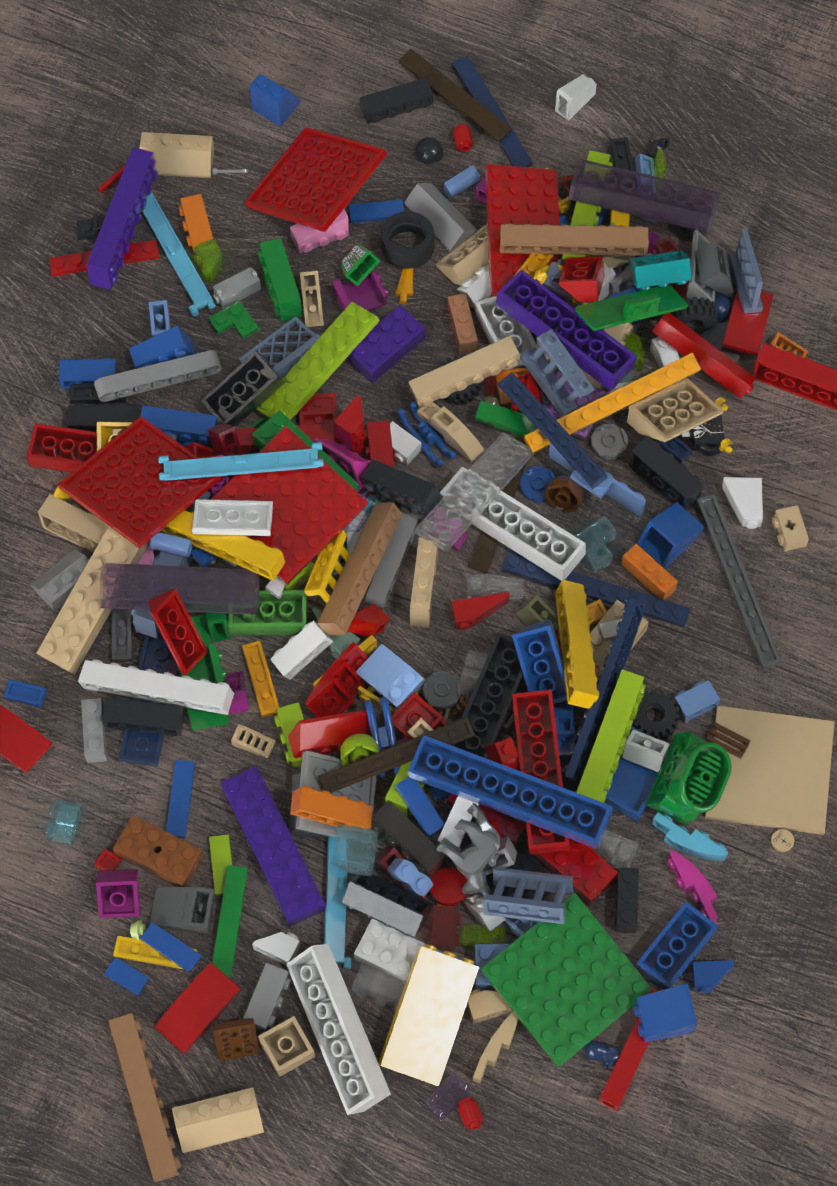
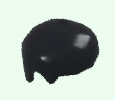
(429, 150)

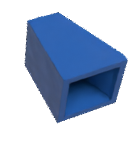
(272, 100)
(670, 534)
(665, 1013)

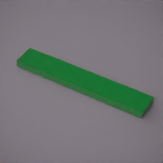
(230, 918)

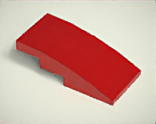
(747, 329)
(338, 684)
(412, 711)
(20, 742)
(197, 1007)

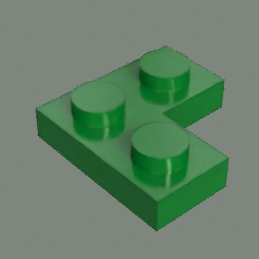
(235, 316)

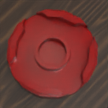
(448, 887)

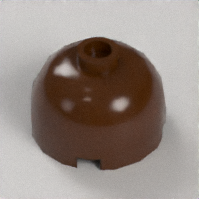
(564, 494)

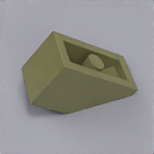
(535, 611)

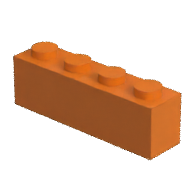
(330, 809)

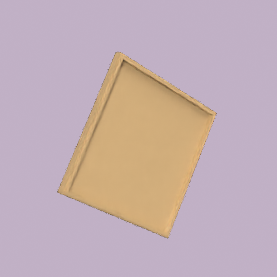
(781, 774)

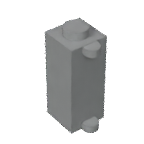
(236, 288)

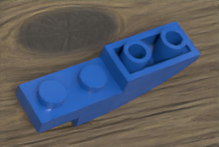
(565, 728)

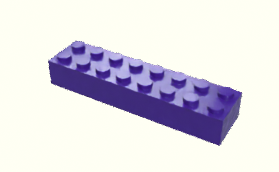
(122, 218)
(542, 310)
(273, 846)

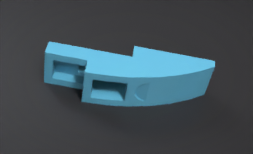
(695, 845)

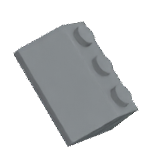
(59, 580)

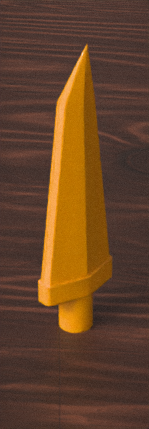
(405, 285)

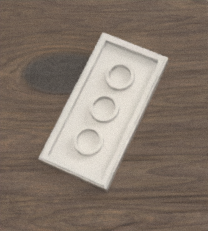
(232, 517)

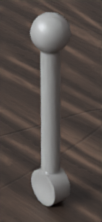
(214, 171)

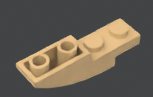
(452, 429)

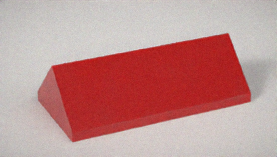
(177, 629)

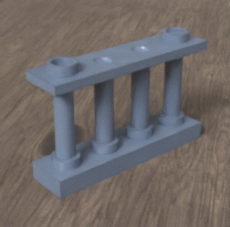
(548, 380)
(528, 909)

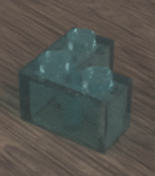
(596, 538)

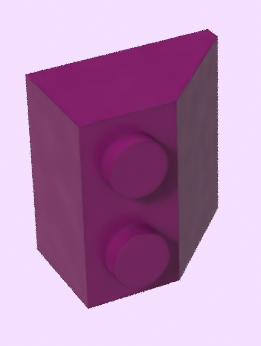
(118, 893)

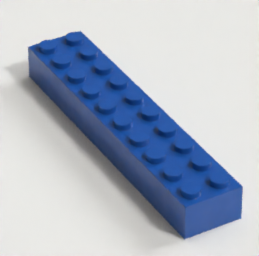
(510, 792)

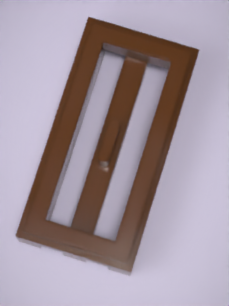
(724, 730)

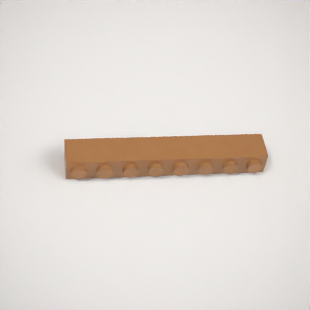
(574, 240)
(360, 569)
(144, 1098)

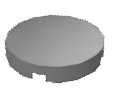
(609, 441)

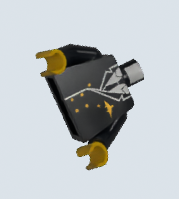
(709, 436)

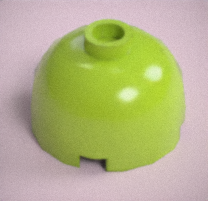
(358, 747)

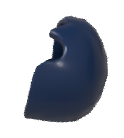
(723, 307)

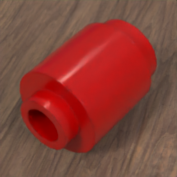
(463, 138)
(470, 1113)

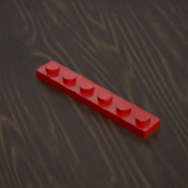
(78, 261)

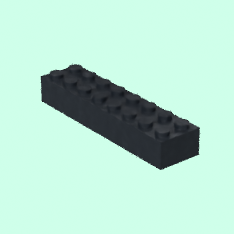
(492, 696)

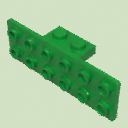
(631, 307)
(209, 669)

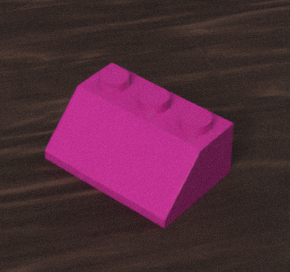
(349, 461)

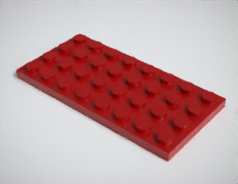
(517, 198)

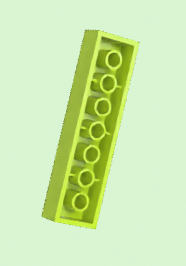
(612, 736)

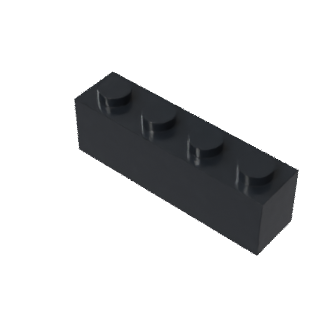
(396, 100)
(86, 416)
(143, 717)

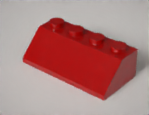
(327, 732)

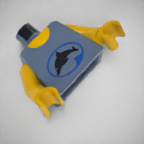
(549, 278)

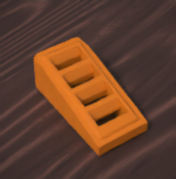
(789, 344)

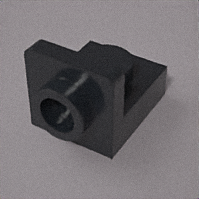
(88, 228)

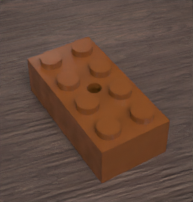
(174, 863)

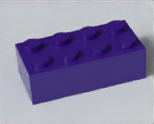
(387, 343)

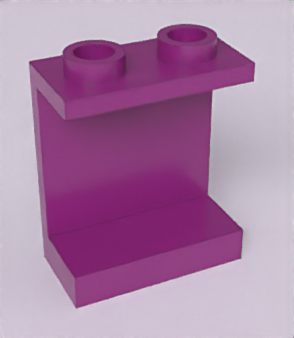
(367, 294)

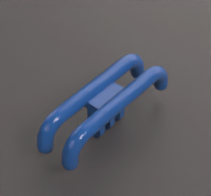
(426, 436)
(383, 735)

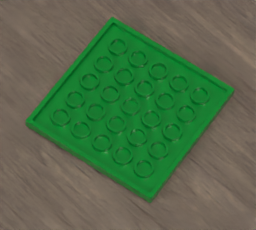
(566, 981)

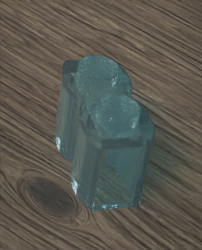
(64, 822)

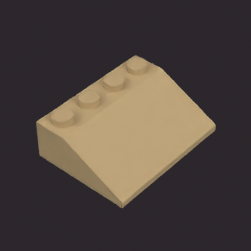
(672, 411)

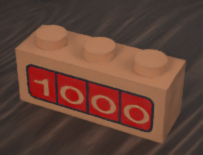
(462, 323)

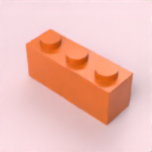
(195, 221)
(649, 572)

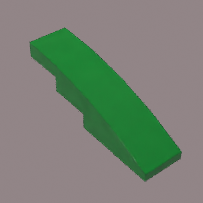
(504, 419)

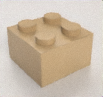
(286, 1046)

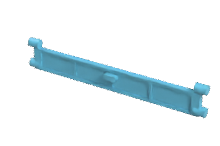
(177, 256)
(241, 464)
(334, 908)

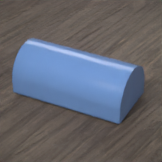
(461, 182)
(171, 544)

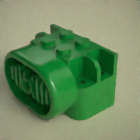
(690, 778)

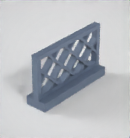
(746, 274)
(289, 358)

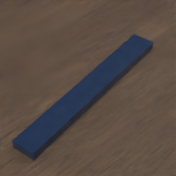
(477, 89)
(552, 430)

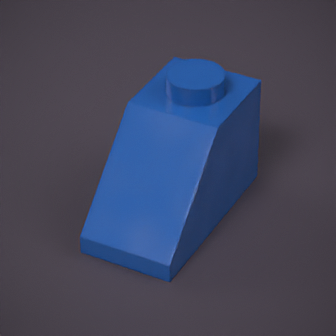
(709, 974)

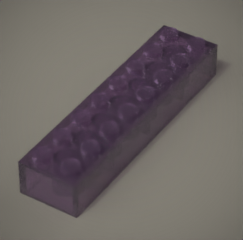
(644, 195)
(198, 587)

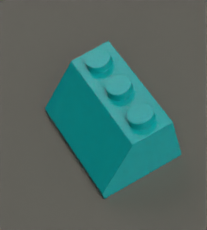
(660, 269)

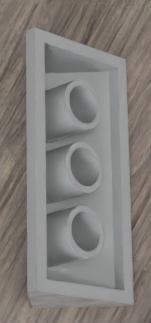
(448, 223)
(694, 286)

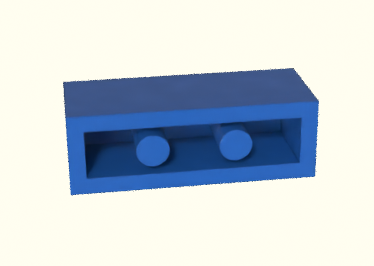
(85, 370)

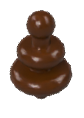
(460, 707)

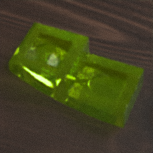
(660, 164)
(480, 935)

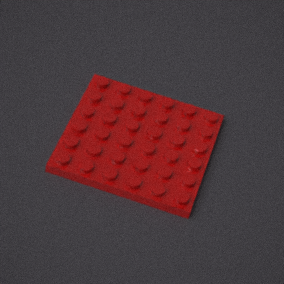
(315, 179)
(124, 484)
(307, 505)

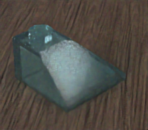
(355, 850)

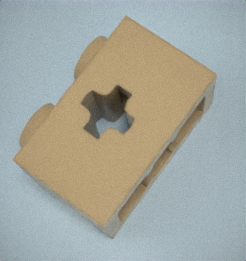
(790, 528)

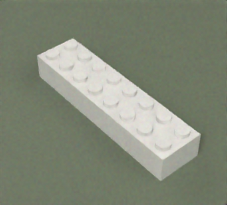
(527, 533)
(338, 1029)

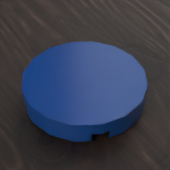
(534, 483)

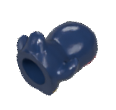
(600, 1051)

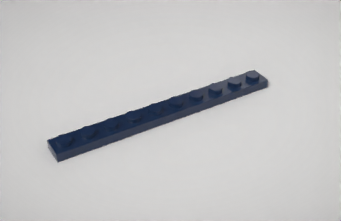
(599, 589)

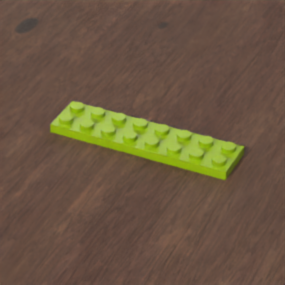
(320, 361)

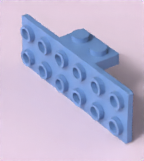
(616, 490)

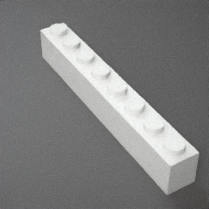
(156, 687)

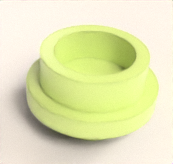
(137, 929)

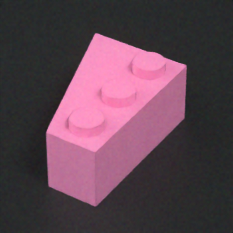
(309, 238)

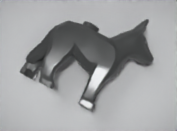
(475, 856)

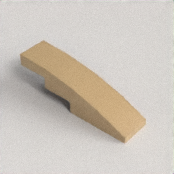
(501, 1039)

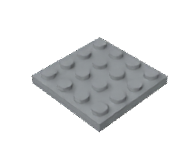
(318, 764)

